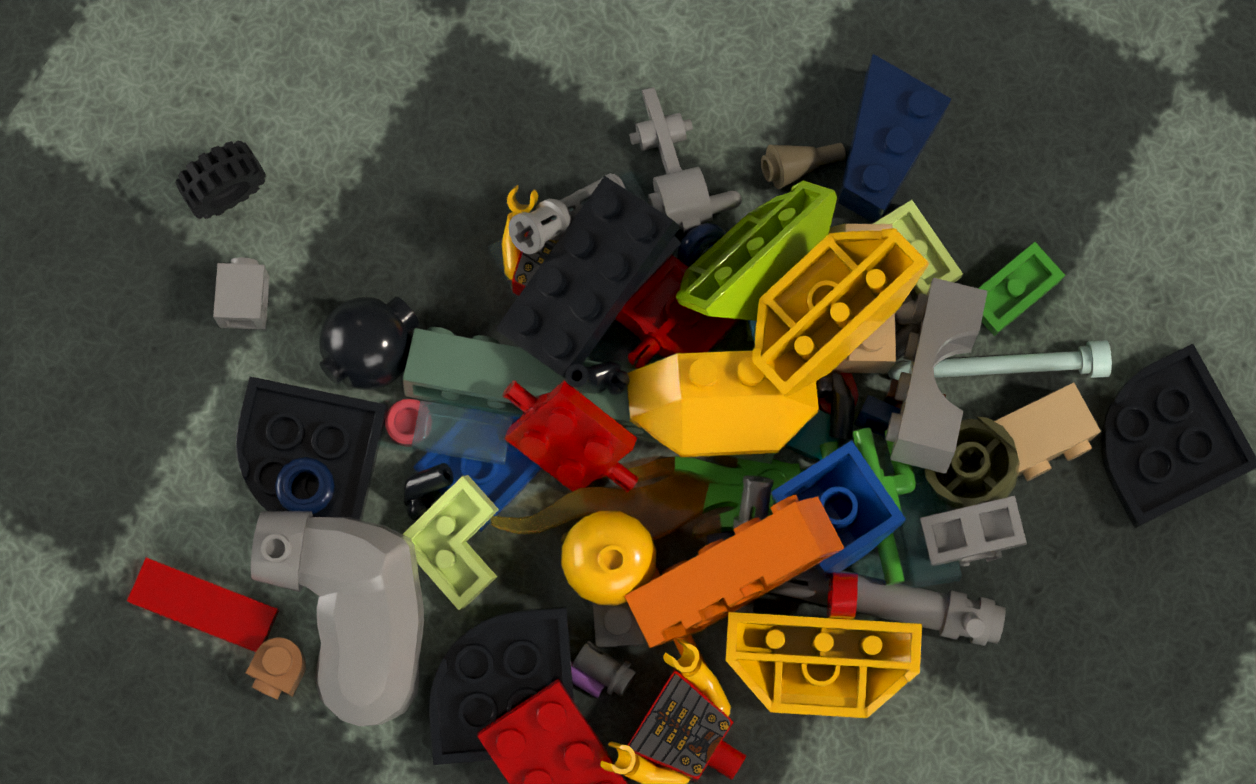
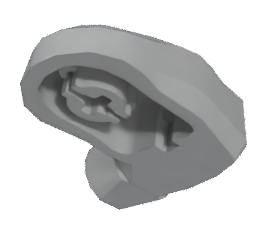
(365, 608)

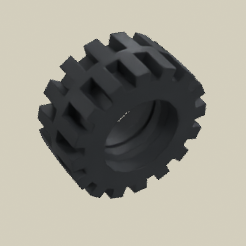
(220, 179)

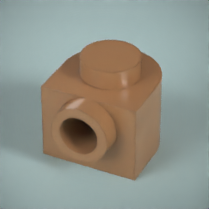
(277, 667)

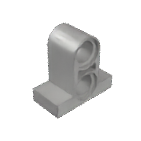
(973, 532)

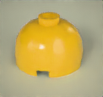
(608, 557)

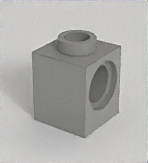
(241, 294)

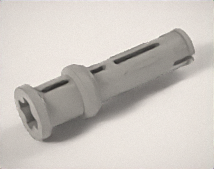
(540, 218)

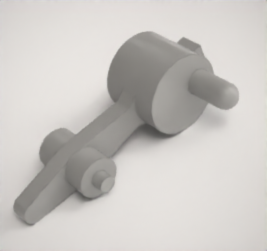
(679, 192)

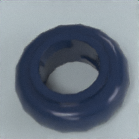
(696, 240)
(294, 469)

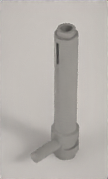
(947, 613)

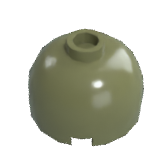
(981, 468)

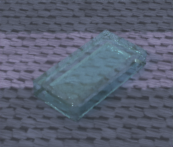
(461, 432)

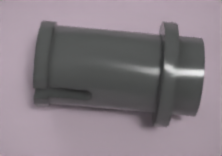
(604, 669)

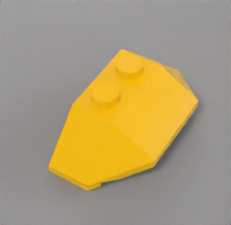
(832, 304)
(716, 405)
(822, 662)

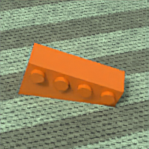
(734, 571)

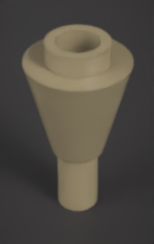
(788, 163)

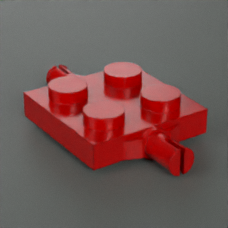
(666, 325)
(570, 437)

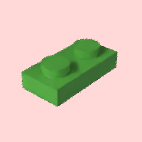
(1018, 287)

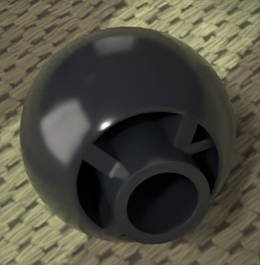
(367, 342)

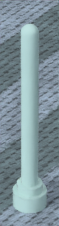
(1089, 359)

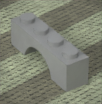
(928, 423)

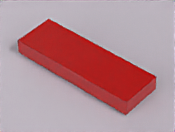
(202, 605)

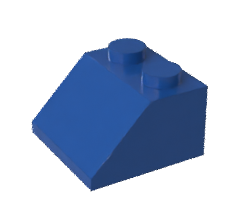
(853, 501)

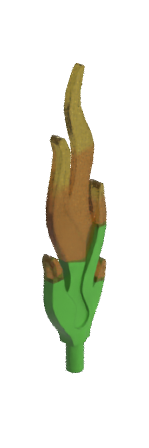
(667, 505)

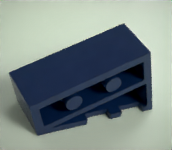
(889, 134)

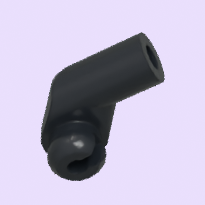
(598, 378)
(841, 402)
(421, 488)

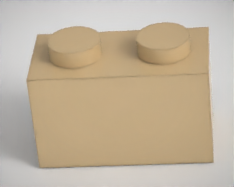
(1050, 429)

